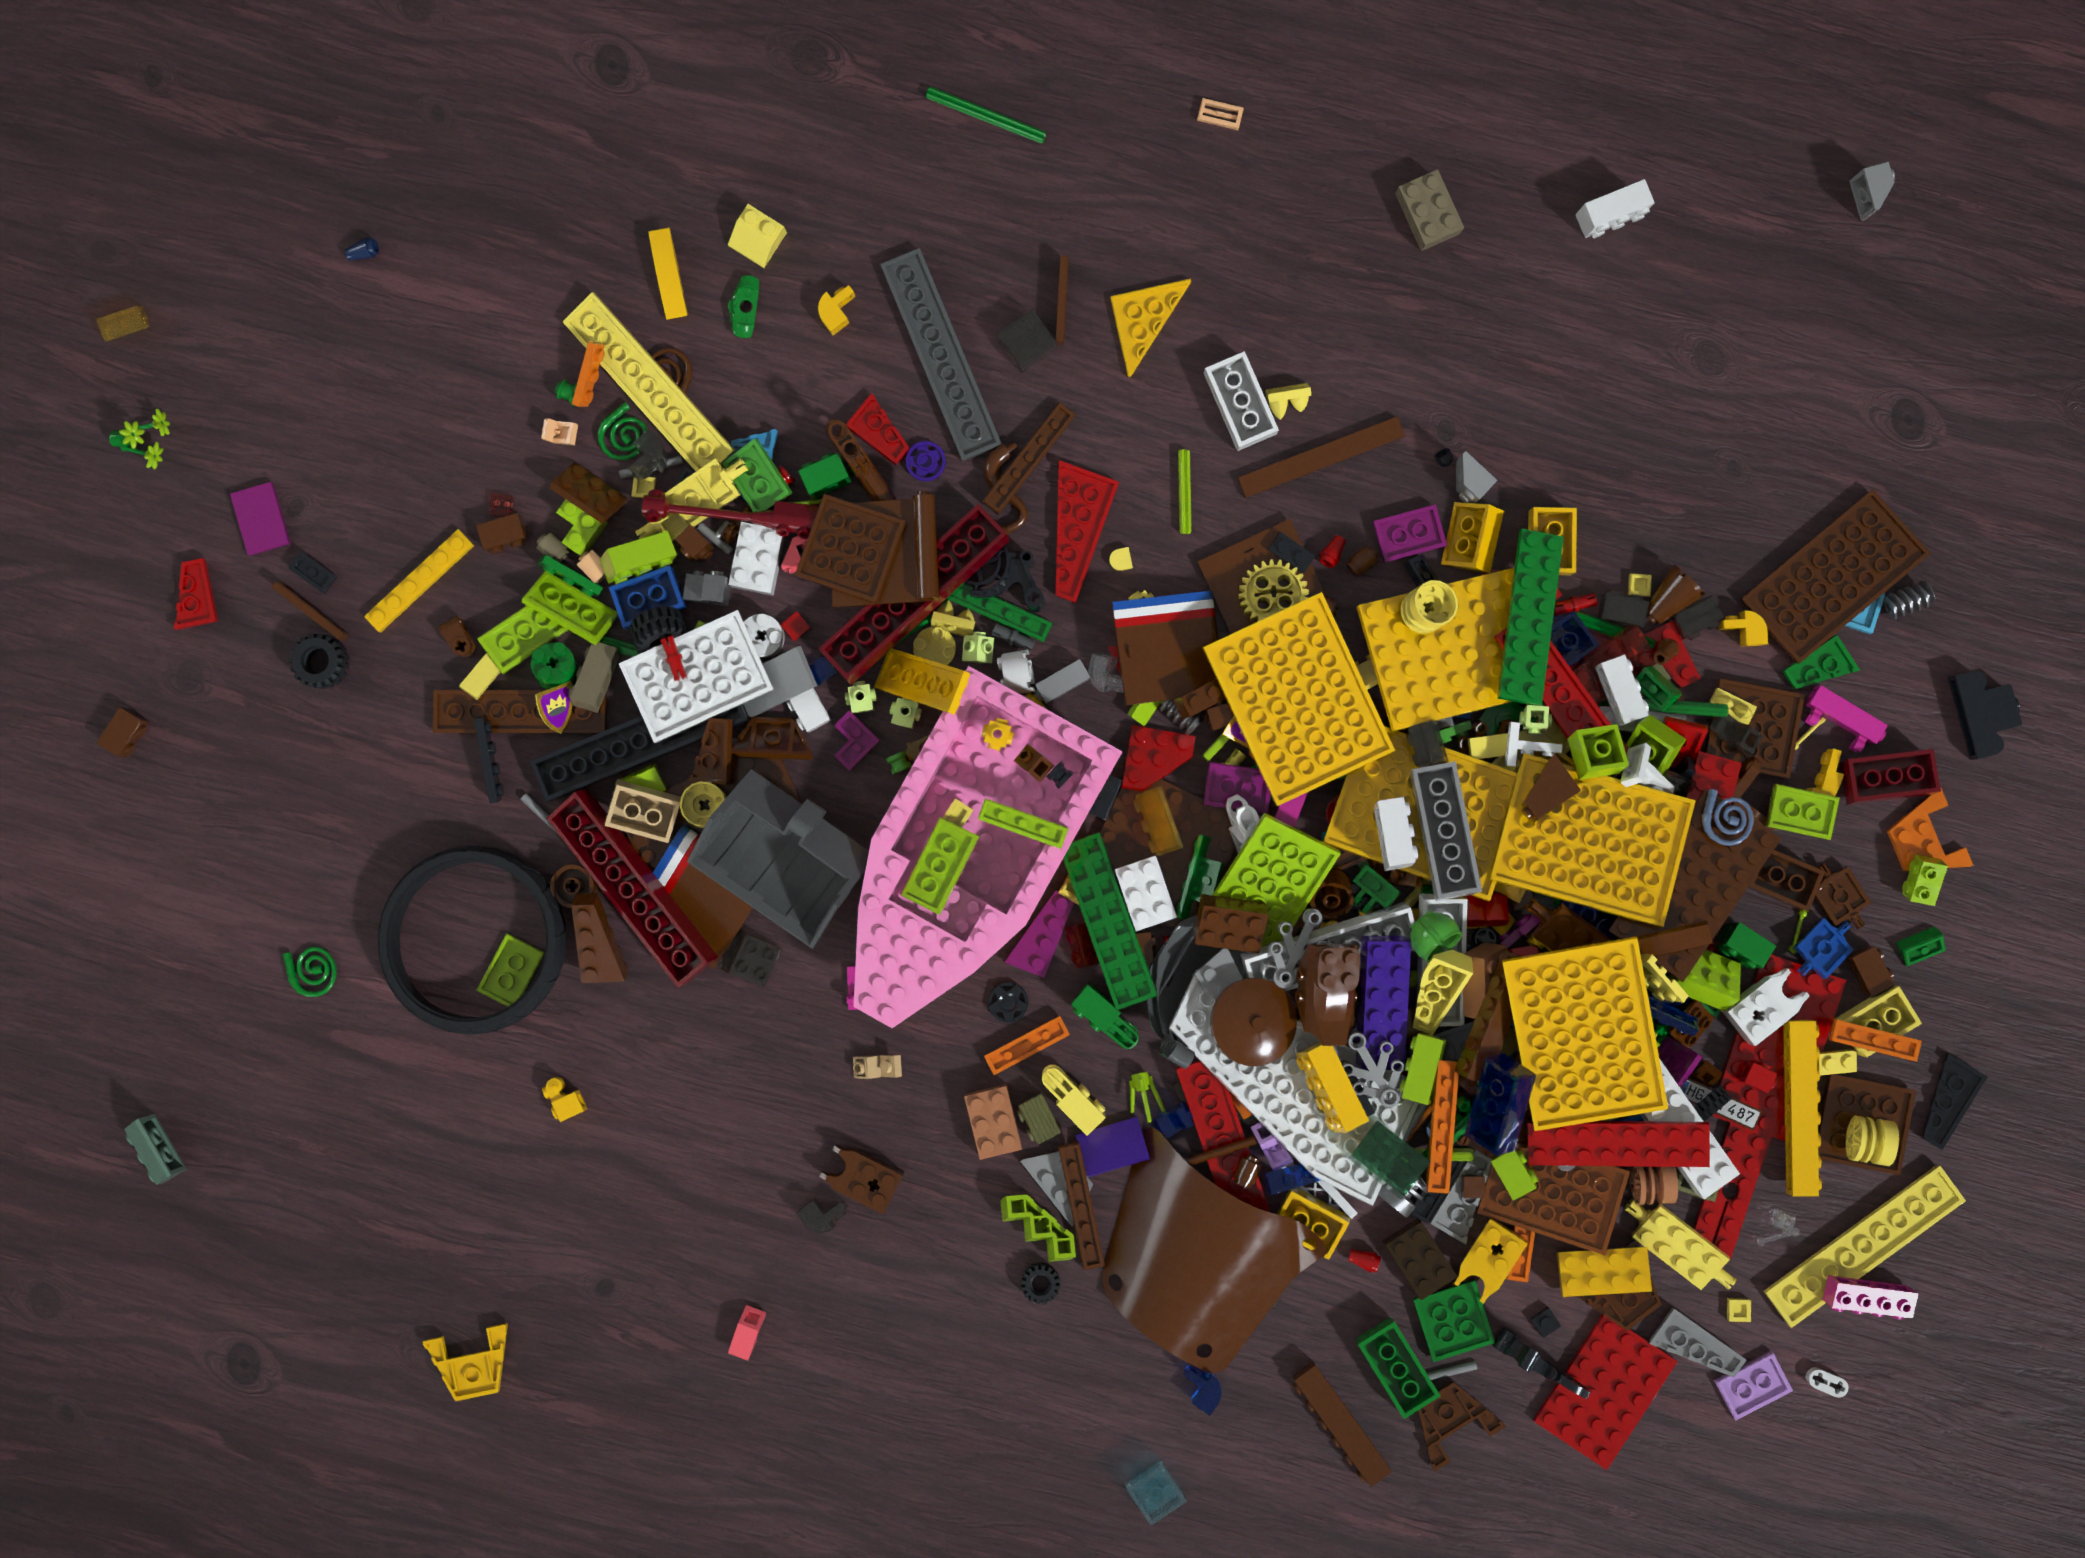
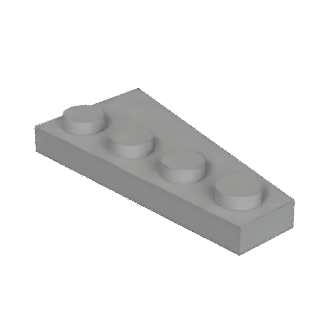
(1218, 973)
(1455, 1212)
(1689, 1340)

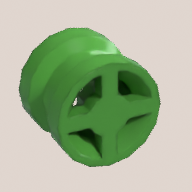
(898, 762)

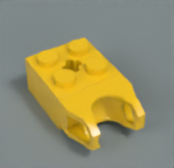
(1488, 1265)

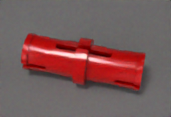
(1575, 604)
(673, 658)

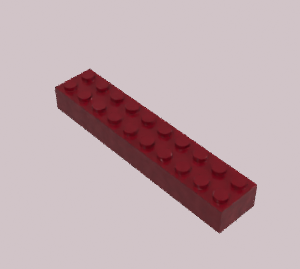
(882, 626)
(632, 888)

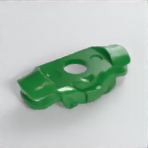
(746, 291)

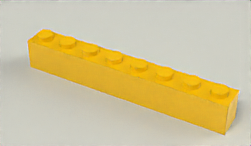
(1801, 1108)

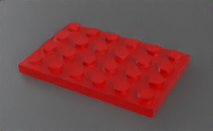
(1623, 1380)

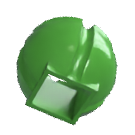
(1434, 934)

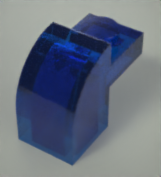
(1173, 1120)
(1209, 1390)

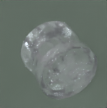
(1782, 1220)

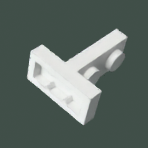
(1527, 747)
(1642, 771)

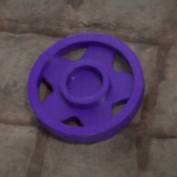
(925, 461)

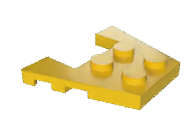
(471, 1373)

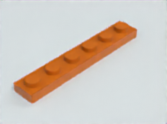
(1442, 1127)

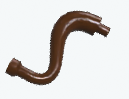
(992, 473)

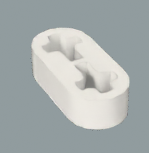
(1825, 1387)

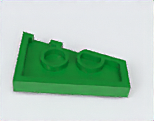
(569, 576)
(1824, 663)

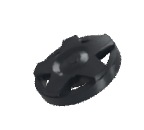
(1008, 1002)

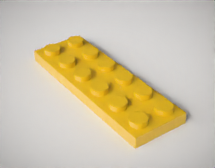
(922, 680)

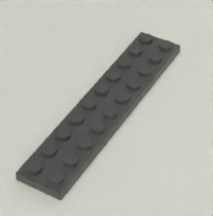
(941, 354)

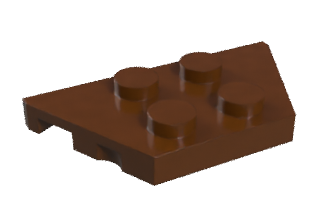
(772, 739)

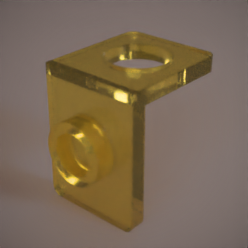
(913, 748)

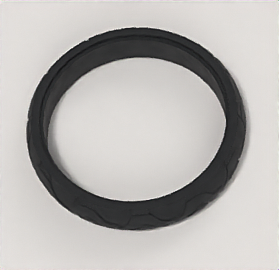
(389, 940)

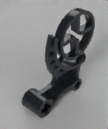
(1015, 572)
(1529, 1360)

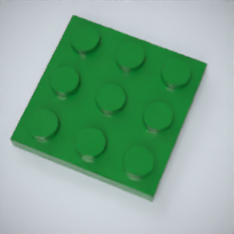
(1453, 1321)

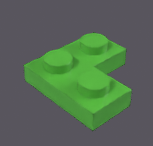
(1457, 730)

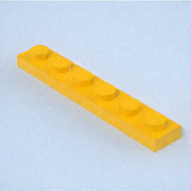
(419, 581)

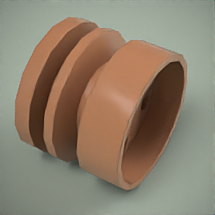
(1653, 1182)

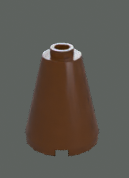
(1673, 595)

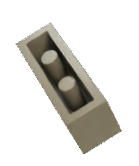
(594, 676)

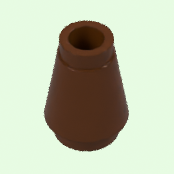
(1666, 650)

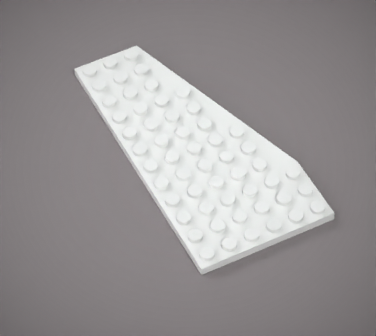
(1285, 1103)

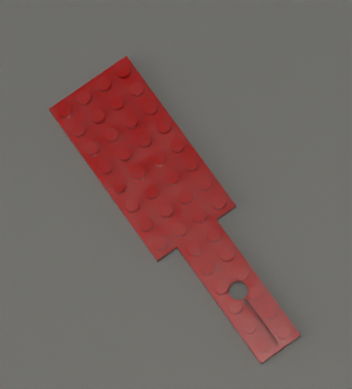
(1743, 1145)

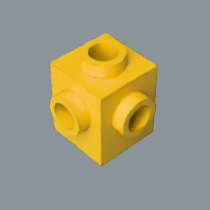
(997, 743)

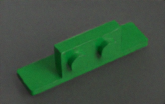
(1202, 877)

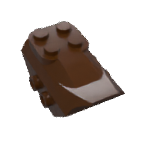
(1328, 991)

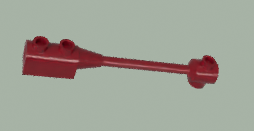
(783, 519)

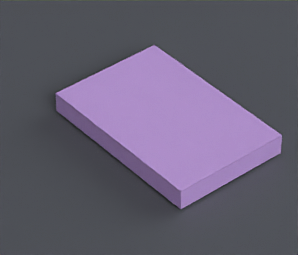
(1753, 1386)

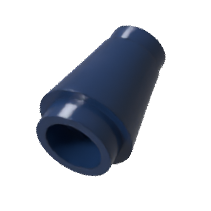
(363, 249)

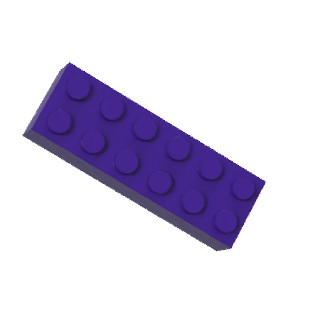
(1384, 996)

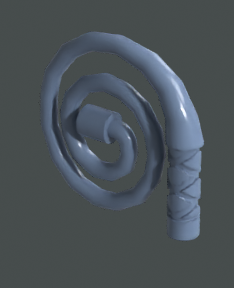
(1707, 815)

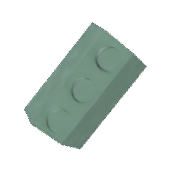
(154, 1149)

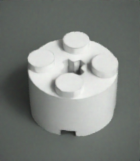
(774, 637)
(1017, 671)

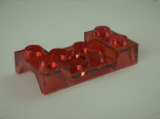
(1628, 643)

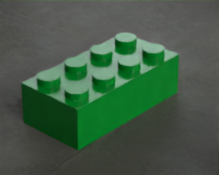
(1397, 1367)

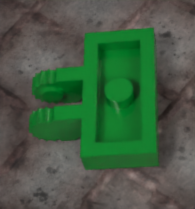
(1376, 887)

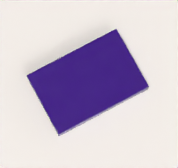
(1113, 1147)

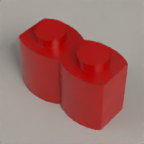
(1487, 912)

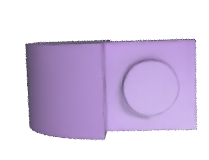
(1274, 1151)

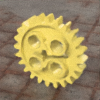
(1272, 575)

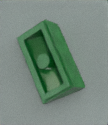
(1657, 688)
(1921, 946)

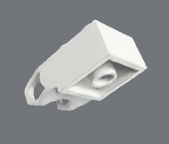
(1242, 821)
(1771, 1005)

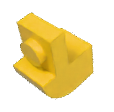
(830, 309)
(1751, 626)

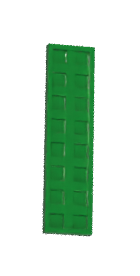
(1530, 617)
(1109, 922)

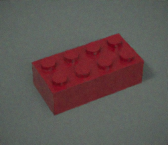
(1890, 776)

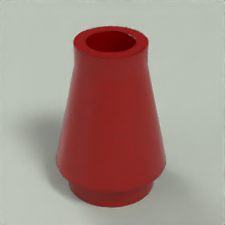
(1332, 552)
(1366, 1260)

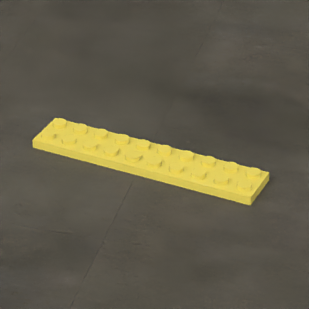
(648, 384)
(1866, 1243)

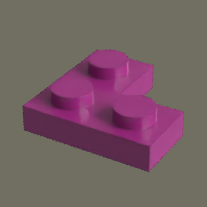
(860, 740)
(1524, 925)

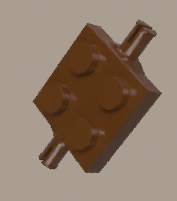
(1841, 896)

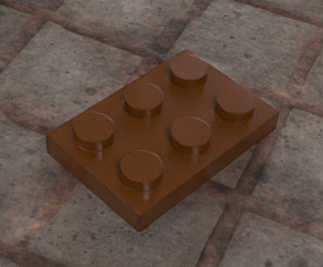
(588, 492)

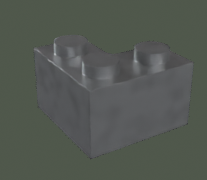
(707, 588)

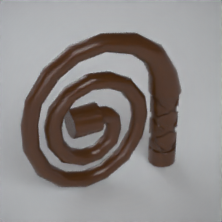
(687, 377)

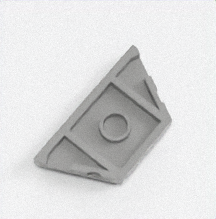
(1049, 1175)

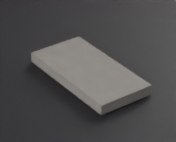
(789, 677)

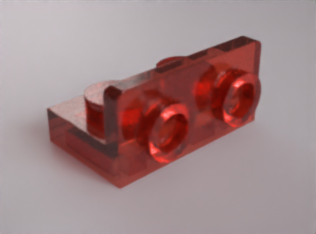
(1081, 945)

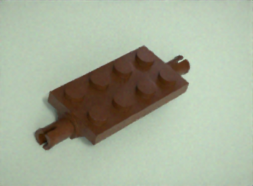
(1563, 928)

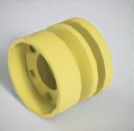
(1429, 606)
(694, 795)
(1872, 1140)

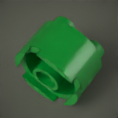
(553, 665)

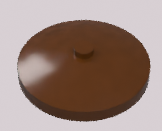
(1253, 1022)

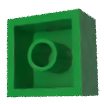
(824, 475)
(1744, 945)

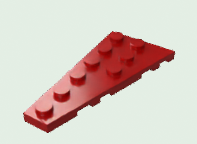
(1082, 511)

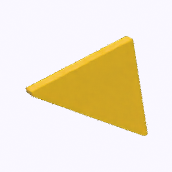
(1142, 316)

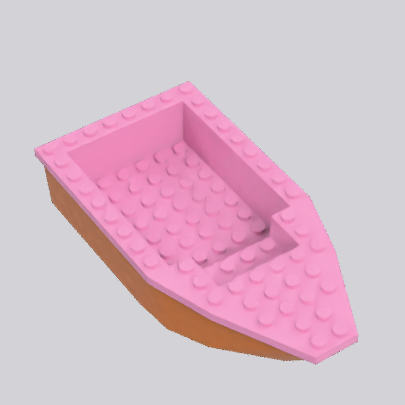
(914, 954)

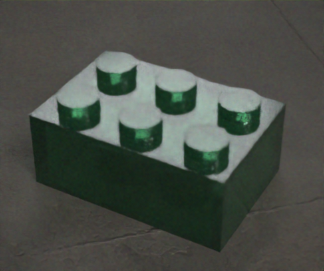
(1389, 1160)

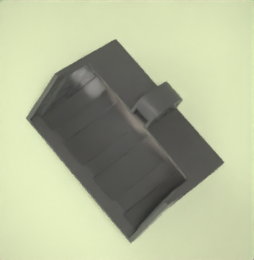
(780, 857)

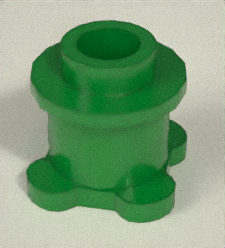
(565, 390)

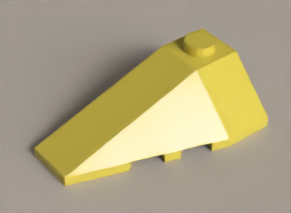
(1439, 988)

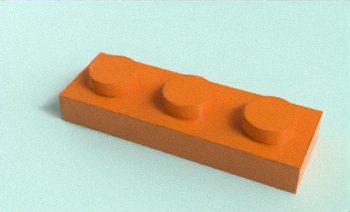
(589, 374)

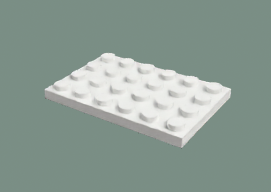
(720, 672)

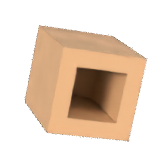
(592, 567)

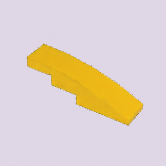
(667, 273)

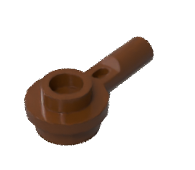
(731, 531)

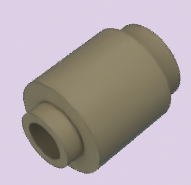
(552, 547)

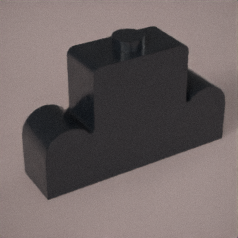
(1983, 712)

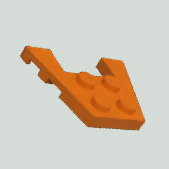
(1916, 835)

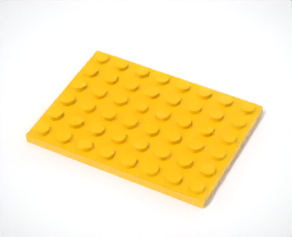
(1445, 669)
(1298, 699)
(1485, 796)
(1598, 849)
(1586, 1033)

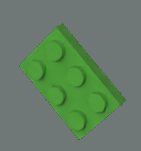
(763, 481)

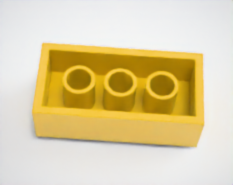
(1331, 1087)
(1598, 1274)

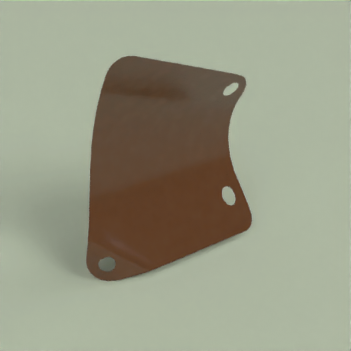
(1198, 1259)

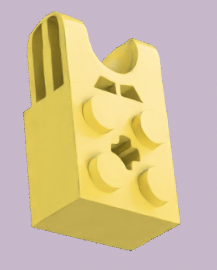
(1073, 1099)

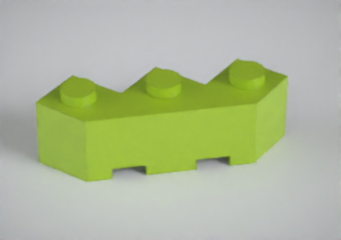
(1039, 1226)

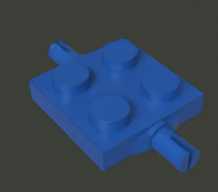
(1823, 948)

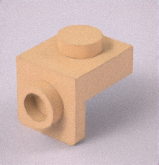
(559, 432)

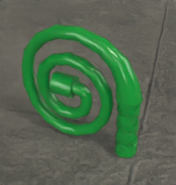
(624, 437)
(291, 974)

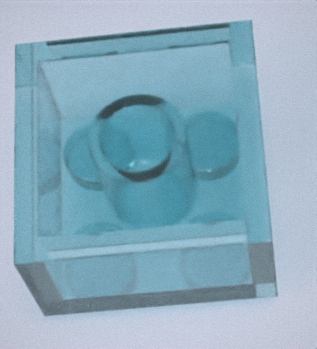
(1156, 1492)

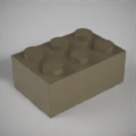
(1429, 210)

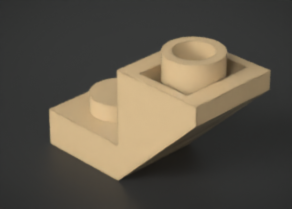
(877, 1066)

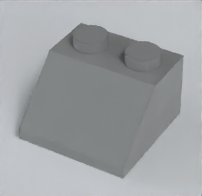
(1871, 188)
(1472, 479)

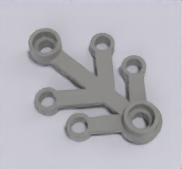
(1294, 951)
(1374, 1072)

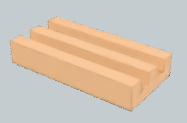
(1219, 122)

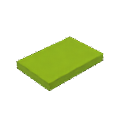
(1802, 811)
(510, 970)

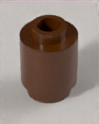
(1362, 561)
(1247, 1170)

